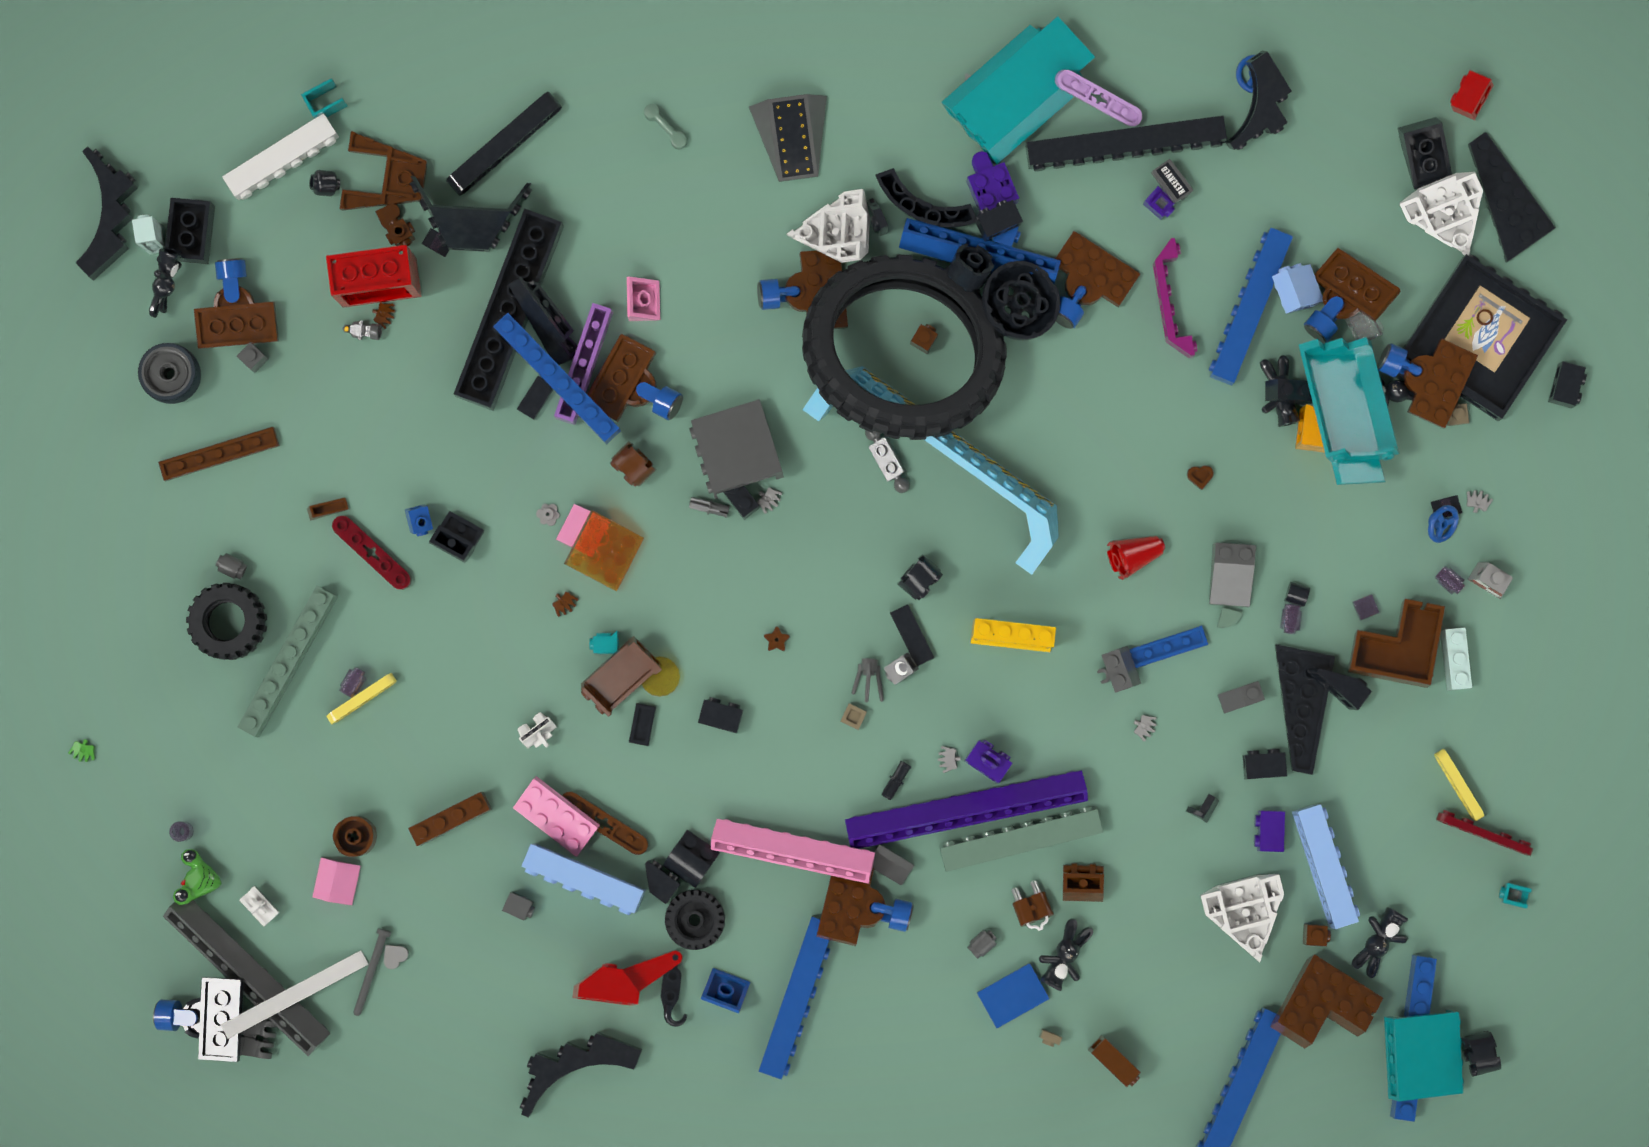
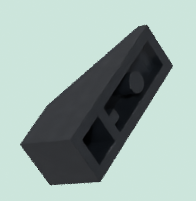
(1348, 690)

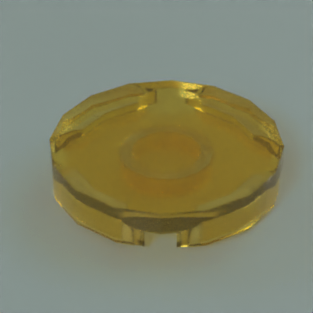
(664, 681)

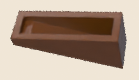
(327, 508)

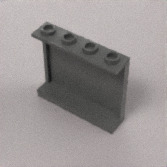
(735, 447)

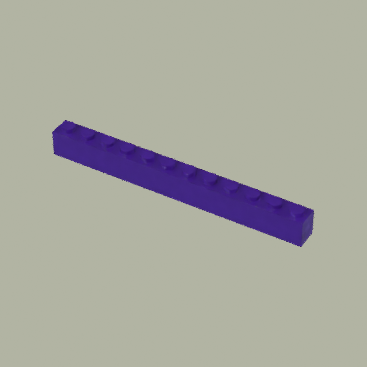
(966, 809)

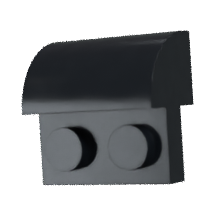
(456, 537)
(691, 859)

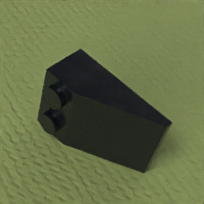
(1425, 151)

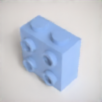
(1297, 288)

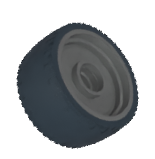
(154, 370)

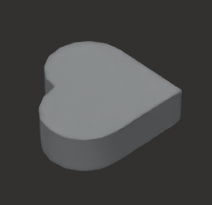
(394, 955)

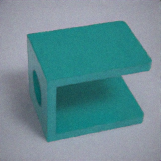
(318, 91)

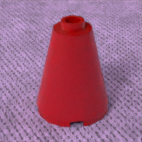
(1133, 554)

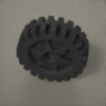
(681, 929)

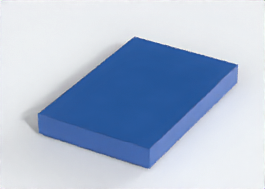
(1013, 995)

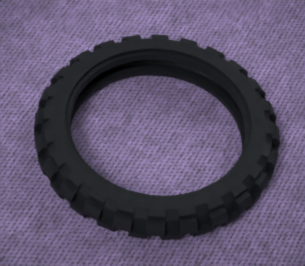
(873, 412)

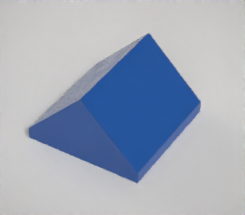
(725, 990)

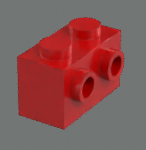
(1471, 94)

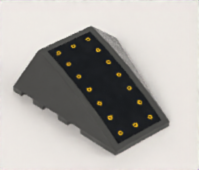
(792, 133)

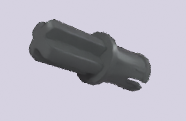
(709, 506)

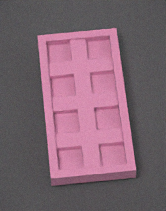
(556, 816)

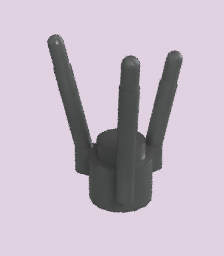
(869, 668)

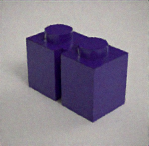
(1270, 831)

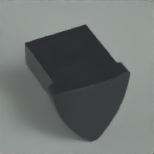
(1206, 809)

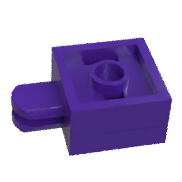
(991, 182)
(988, 761)

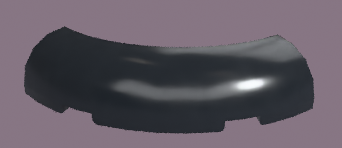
(922, 210)

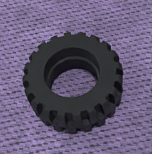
(202, 610)

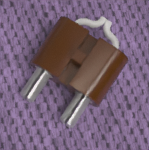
(1032, 908)

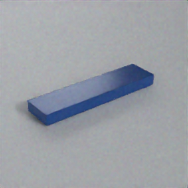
(1168, 646)

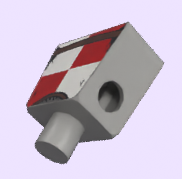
(1491, 579)

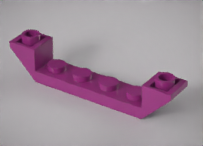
(1182, 344)

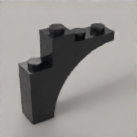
(1264, 113)

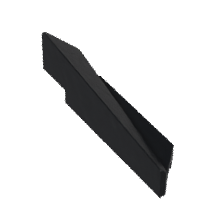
(545, 319)

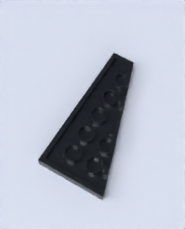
(1511, 206)
(1302, 702)

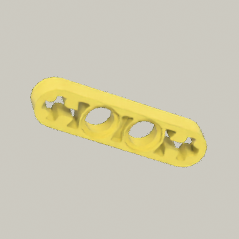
(361, 698)
(1459, 785)

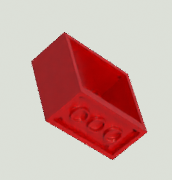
(373, 276)

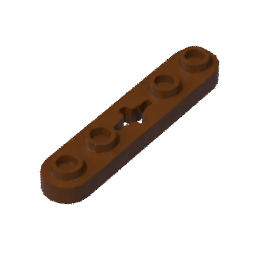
(621, 833)

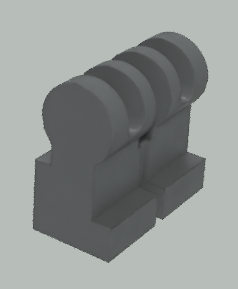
(251, 1046)

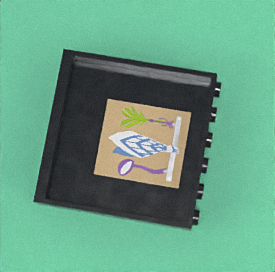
(1505, 348)

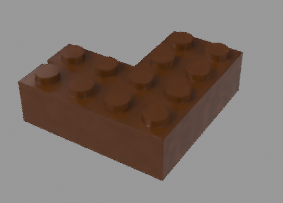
(1402, 658)
(1321, 994)

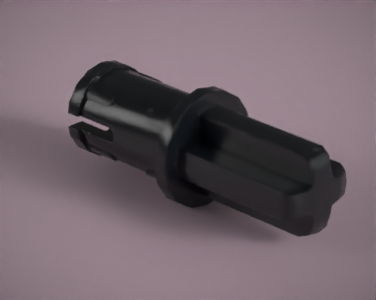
(896, 780)

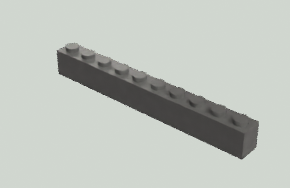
(236, 963)

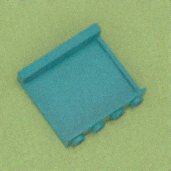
(1423, 1056)

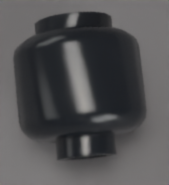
(324, 183)

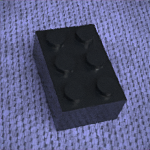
(190, 229)

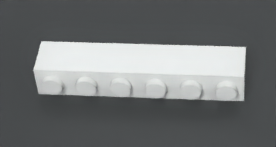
(280, 157)

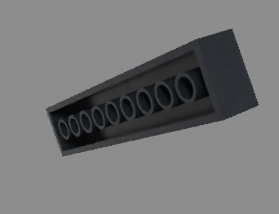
(490, 352)

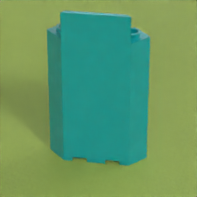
(1017, 88)
(1350, 408)

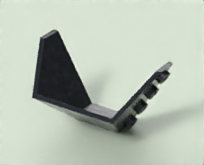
(469, 226)

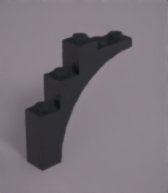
(106, 245)
(602, 1051)

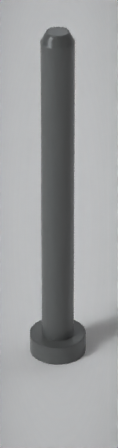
(371, 970)

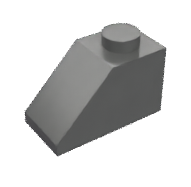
(1241, 697)

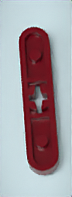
(385, 566)
(1467, 826)

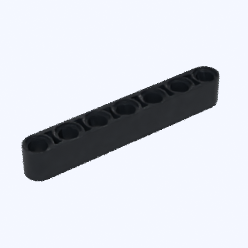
(504, 143)

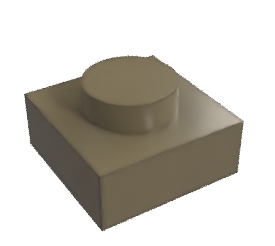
(1459, 415)
(853, 716)
(1050, 1038)

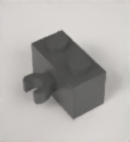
(1120, 669)

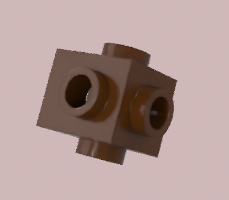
(405, 237)

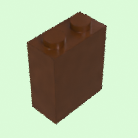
(1114, 1061)

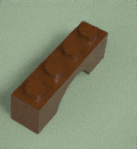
(450, 818)

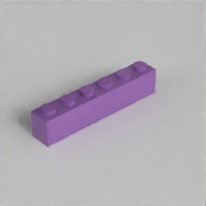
(586, 356)

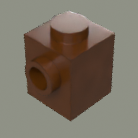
(924, 338)
(1316, 935)

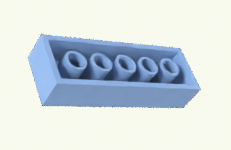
(1325, 866)
(584, 878)

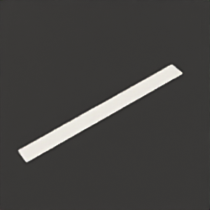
(294, 994)

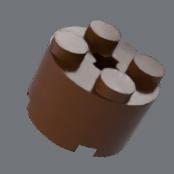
(633, 464)
(344, 841)

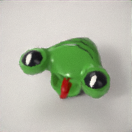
(198, 880)

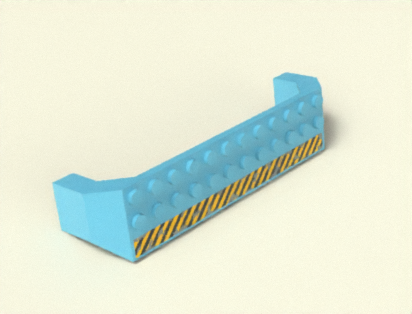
(1039, 510)

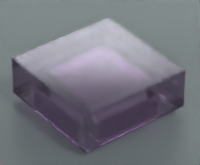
(1365, 607)

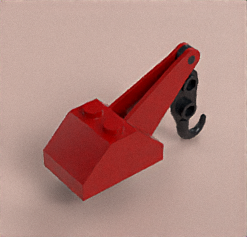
(624, 985)

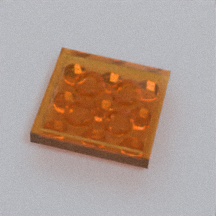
(603, 550)

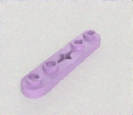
(1082, 88)

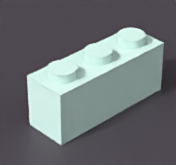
(149, 234)
(1456, 659)

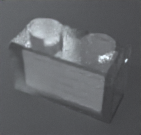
(1363, 326)

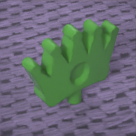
(83, 750)

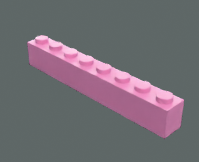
(792, 850)

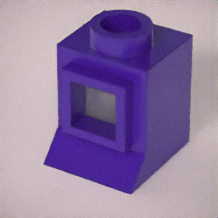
(1159, 203)

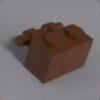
(1083, 886)

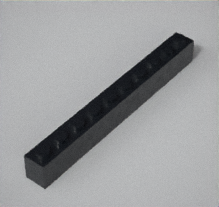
(1126, 142)

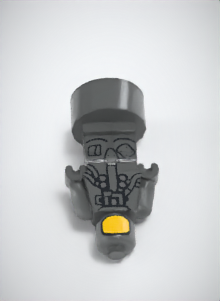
(359, 330)

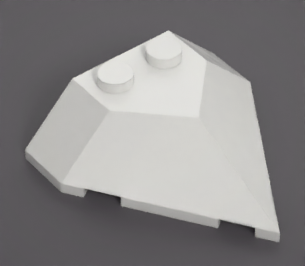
(1447, 209)
(838, 228)
(1246, 909)

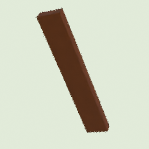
(219, 454)

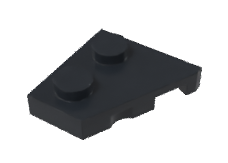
(877, 220)

